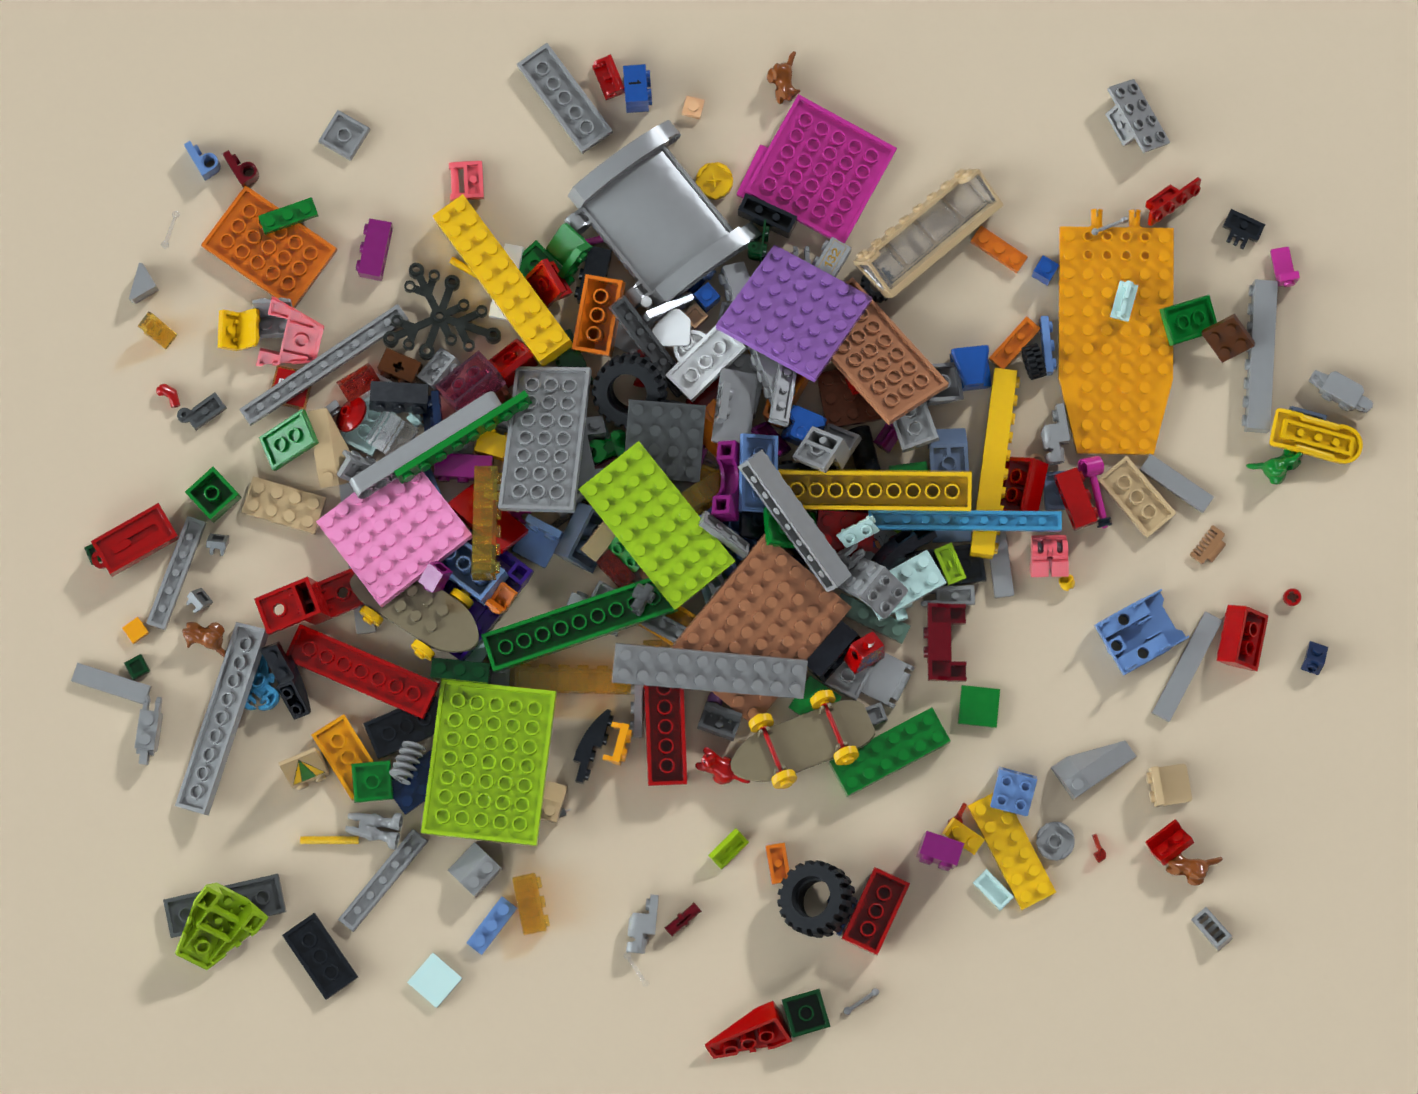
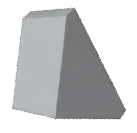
(143, 285)

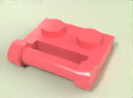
(472, 179)

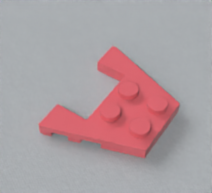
(300, 338)

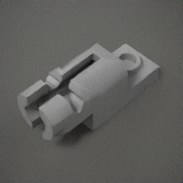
(1055, 436)
(641, 925)

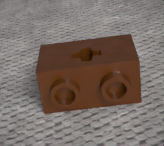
(393, 359)

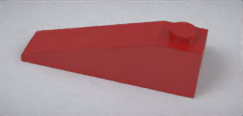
(755, 1030)

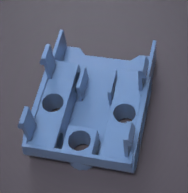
(1146, 629)

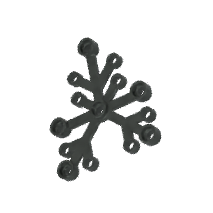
(461, 324)

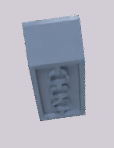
(950, 455)

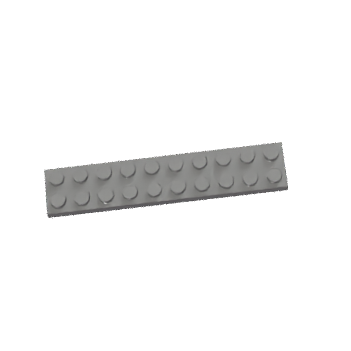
(709, 671)
(222, 718)

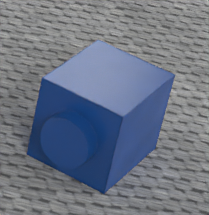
(1045, 270)
(706, 297)

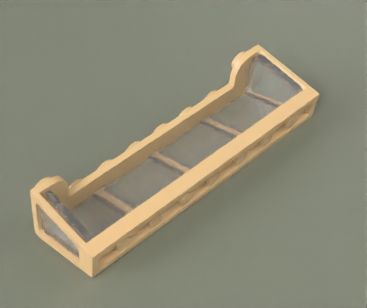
(928, 232)

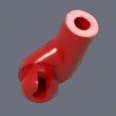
(171, 393)

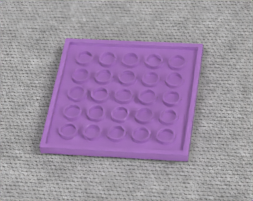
(794, 313)

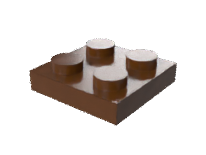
(1228, 338)

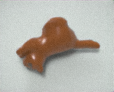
(781, 76)
(210, 637)
(1193, 869)

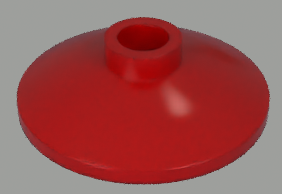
(351, 415)

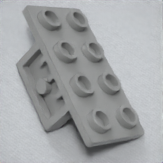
(1134, 118)
(734, 405)

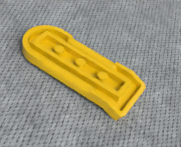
(1315, 437)

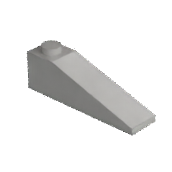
(1088, 768)

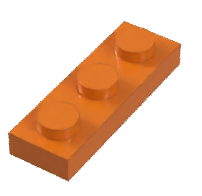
(999, 249)
(1014, 342)

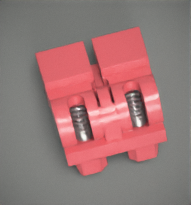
(1047, 554)

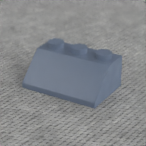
(577, 532)

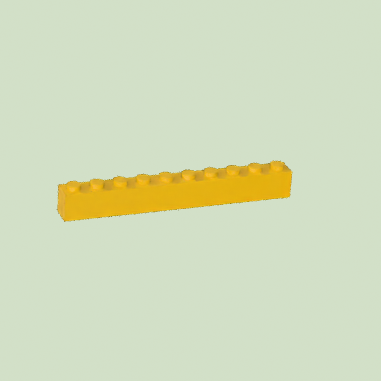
(995, 456)

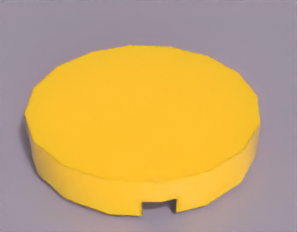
(715, 180)

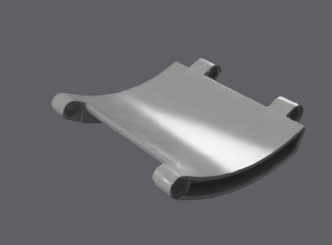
(656, 218)

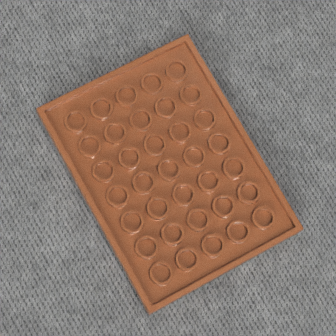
(764, 610)

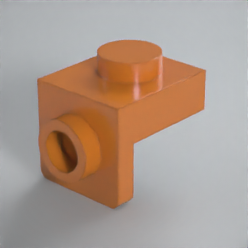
(501, 599)

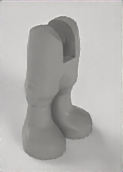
(369, 824)

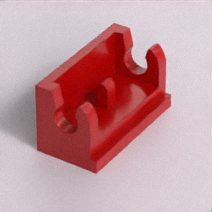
(608, 77)

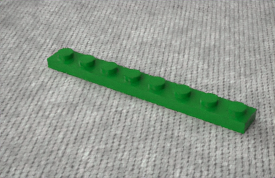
(462, 437)

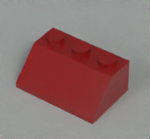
(1024, 484)
(1242, 637)

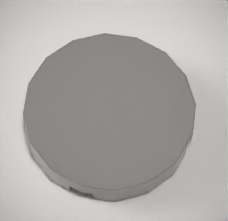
(1055, 841)

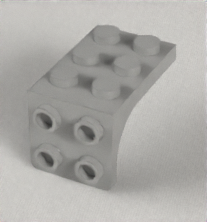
(874, 586)

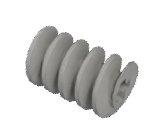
(405, 761)

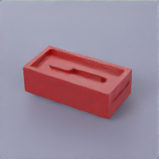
(133, 540)

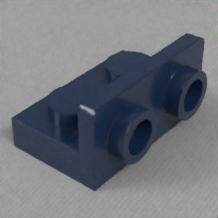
(434, 411)

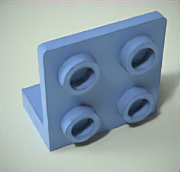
(539, 542)
(1013, 791)

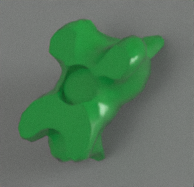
(608, 447)
(1277, 467)

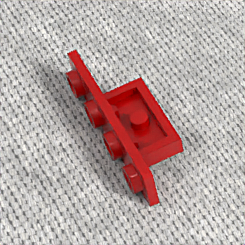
(1169, 199)

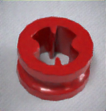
(1295, 592)

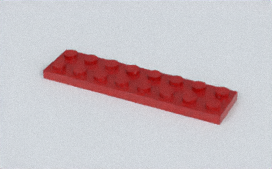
(362, 671)

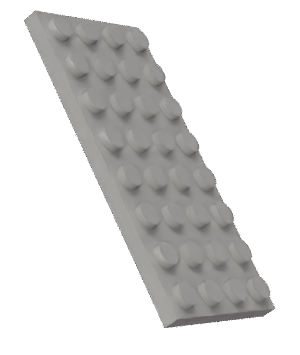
(545, 440)

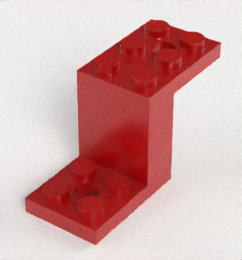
(307, 602)

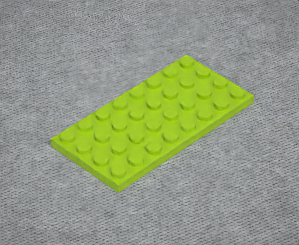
(656, 525)

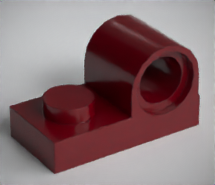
(239, 171)

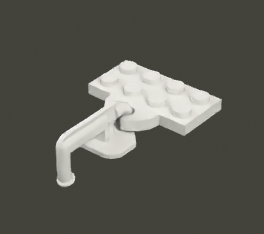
(699, 358)

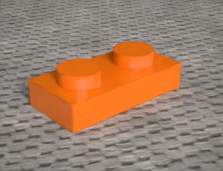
(777, 862)

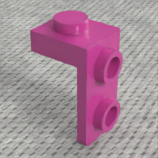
(1283, 267)

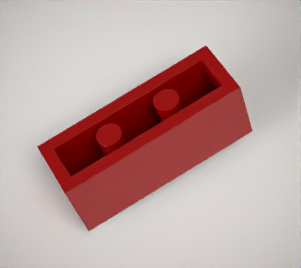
(1076, 498)

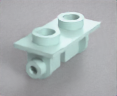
(1124, 300)
(858, 532)

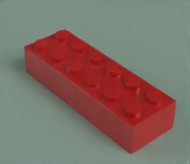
(665, 736)

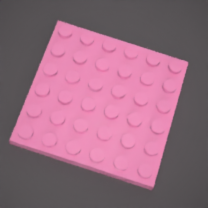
(394, 534)

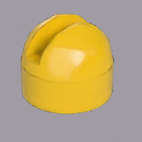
(1067, 582)

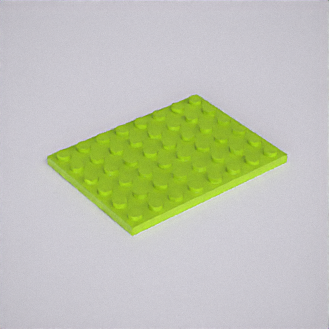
(489, 762)

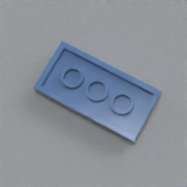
(750, 444)

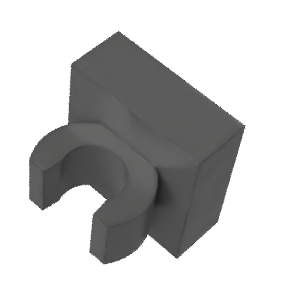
(217, 541)
(199, 599)

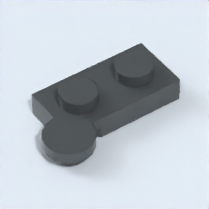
(202, 412)

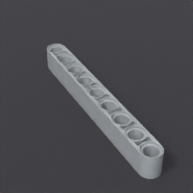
(382, 471)

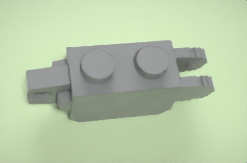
(1341, 390)
(148, 730)

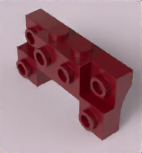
(938, 637)

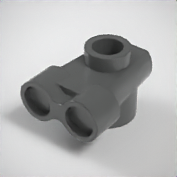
(642, 596)

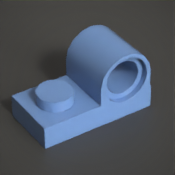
(201, 161)

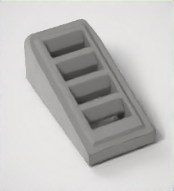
(1228, 937)

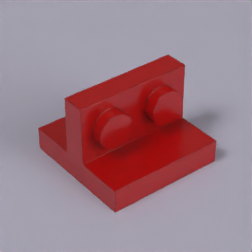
(547, 283)
(511, 358)

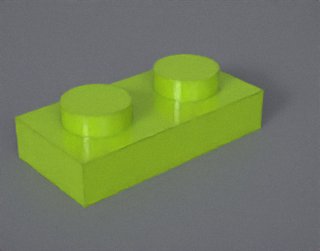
(949, 564)
(728, 848)

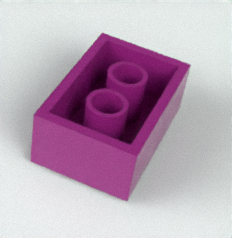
(939, 850)

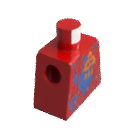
(868, 651)

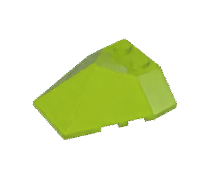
(217, 924)

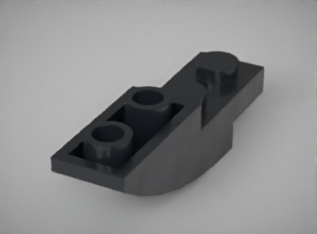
(902, 543)
(289, 679)
(593, 737)

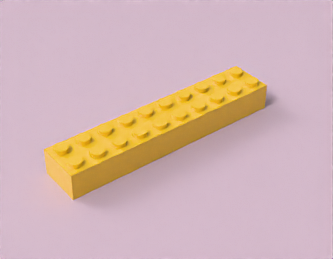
(502, 280)
(881, 489)

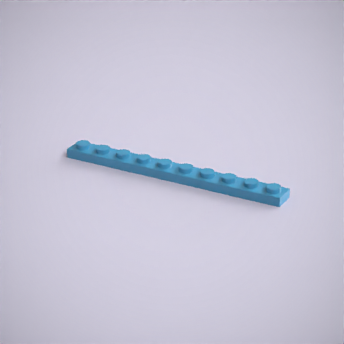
(968, 520)

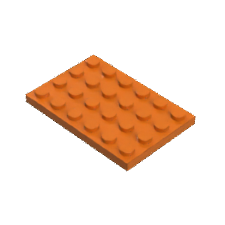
(279, 262)

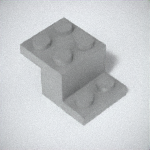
(826, 447)

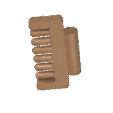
(1212, 549)

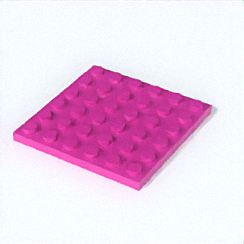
(821, 169)

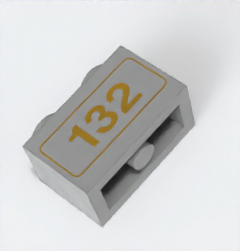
(832, 257)

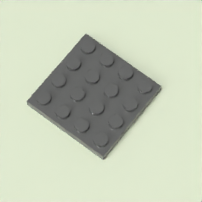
(670, 435)

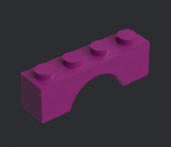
(726, 503)

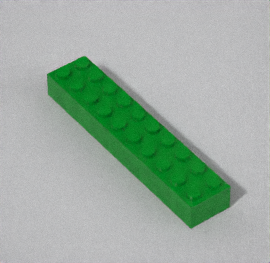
(570, 626)

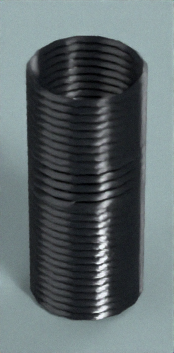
(865, 450)

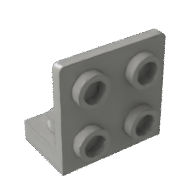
(270, 325)

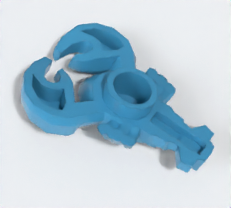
(263, 689)

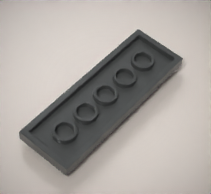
(262, 891)

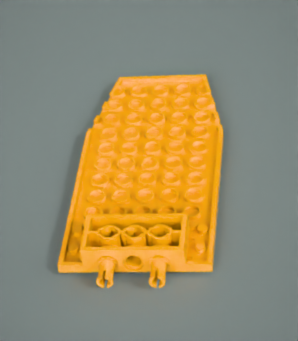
(1112, 369)

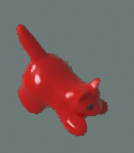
(718, 767)

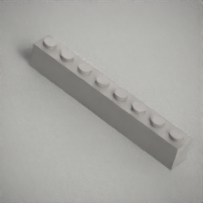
(733, 279)
(1260, 357)
(794, 520)

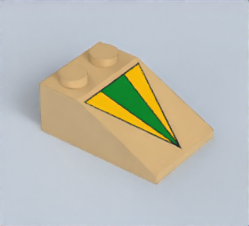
(304, 768)

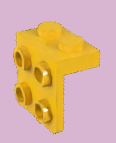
(238, 329)

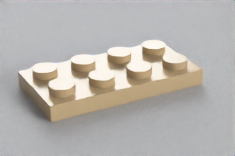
(1136, 496)
(283, 505)

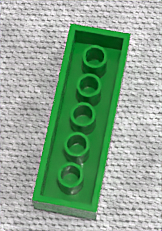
(892, 751)

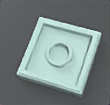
(434, 980)

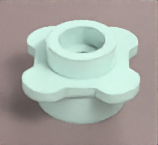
(415, 419)

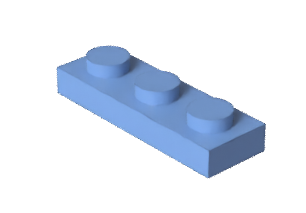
(1047, 344)
(491, 925)

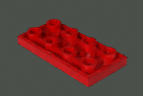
(511, 528)

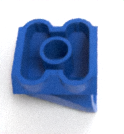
(972, 366)
(801, 423)

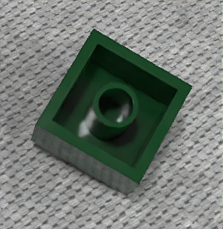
(805, 1013)

